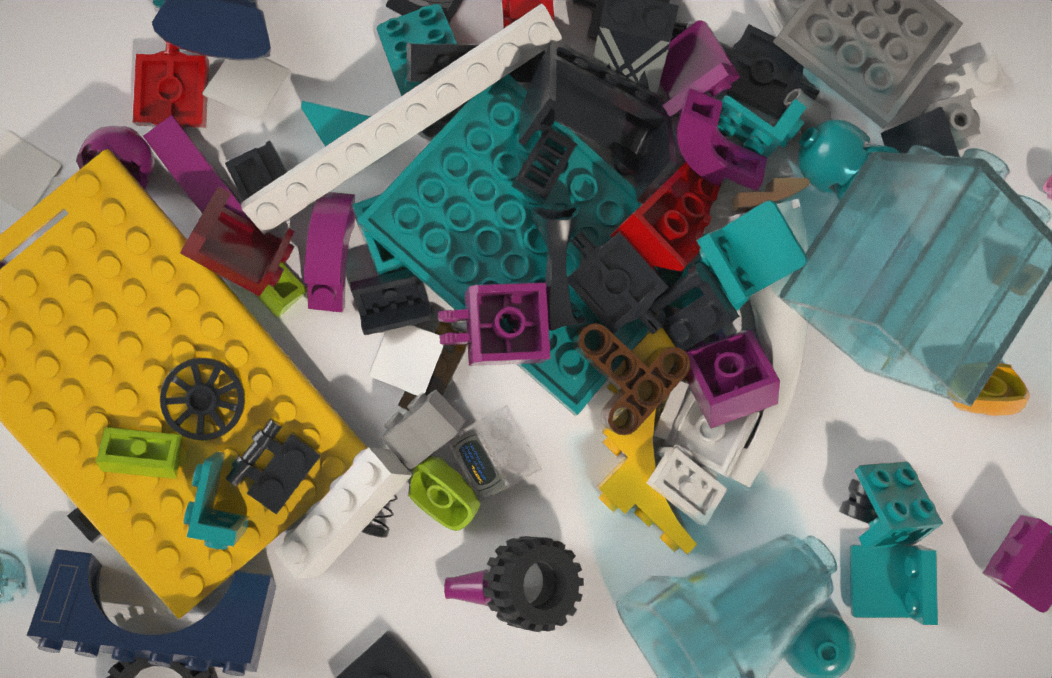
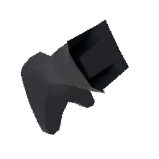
(556, 232)

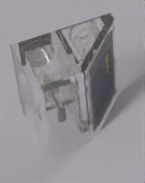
(494, 453)

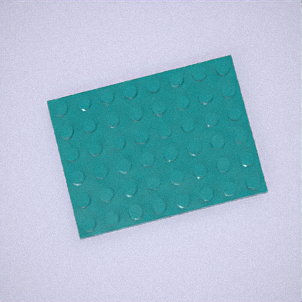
(466, 226)

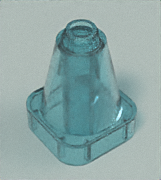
(732, 614)

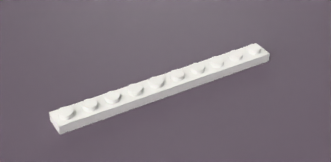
(402, 119)

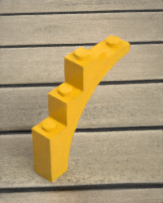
(629, 479)

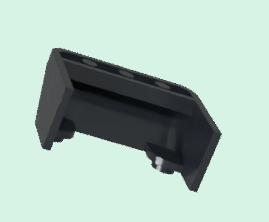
(605, 109)

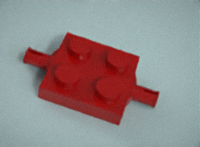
(169, 86)

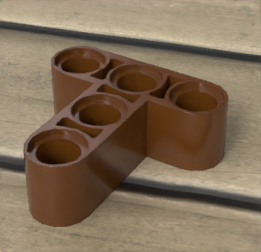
(634, 374)

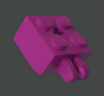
(487, 342)
(731, 377)

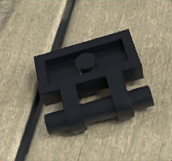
(282, 474)

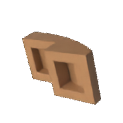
(776, 190)

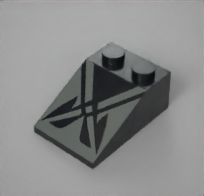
(636, 39)

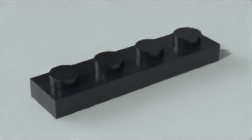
(430, 58)

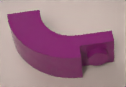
(709, 151)
(327, 251)

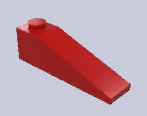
(672, 219)

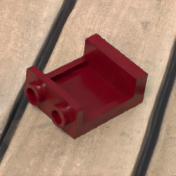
(237, 247)

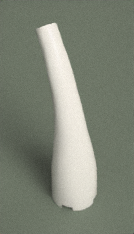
(783, 341)

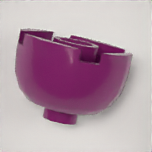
(126, 146)

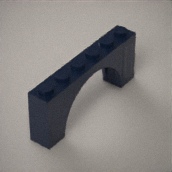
(74, 618)

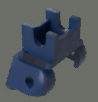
(214, 28)

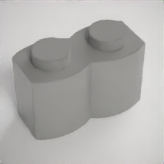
(422, 429)

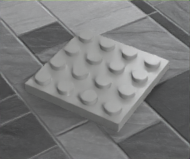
(869, 48)

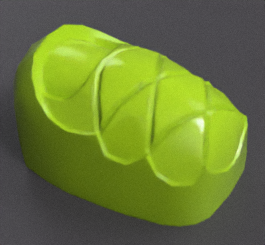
(443, 493)

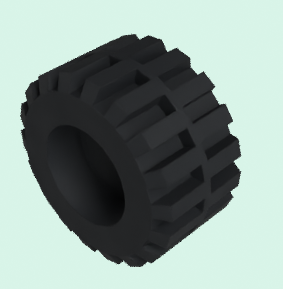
(558, 589)

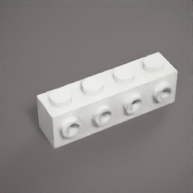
(342, 513)

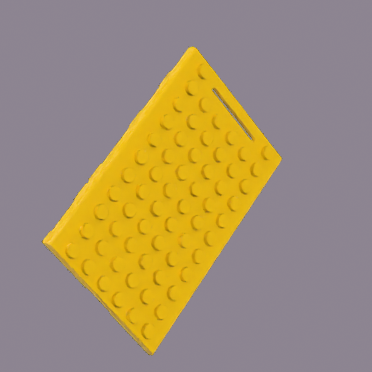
(84, 346)

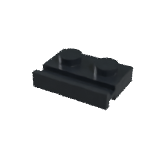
(256, 169)

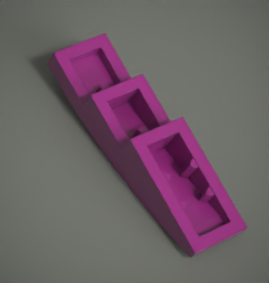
(189, 165)

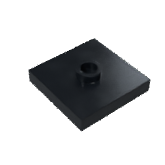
(383, 660)

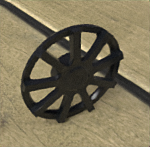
(202, 398)

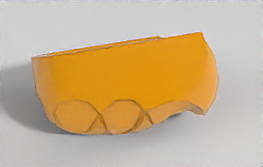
(1001, 395)

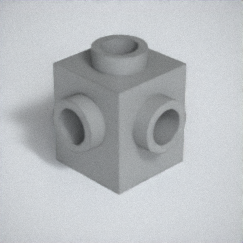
(961, 117)

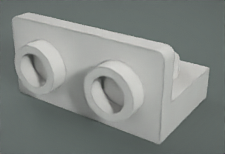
(686, 484)

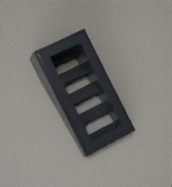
(529, 186)

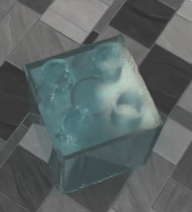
(926, 269)

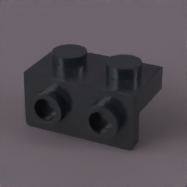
(391, 301)

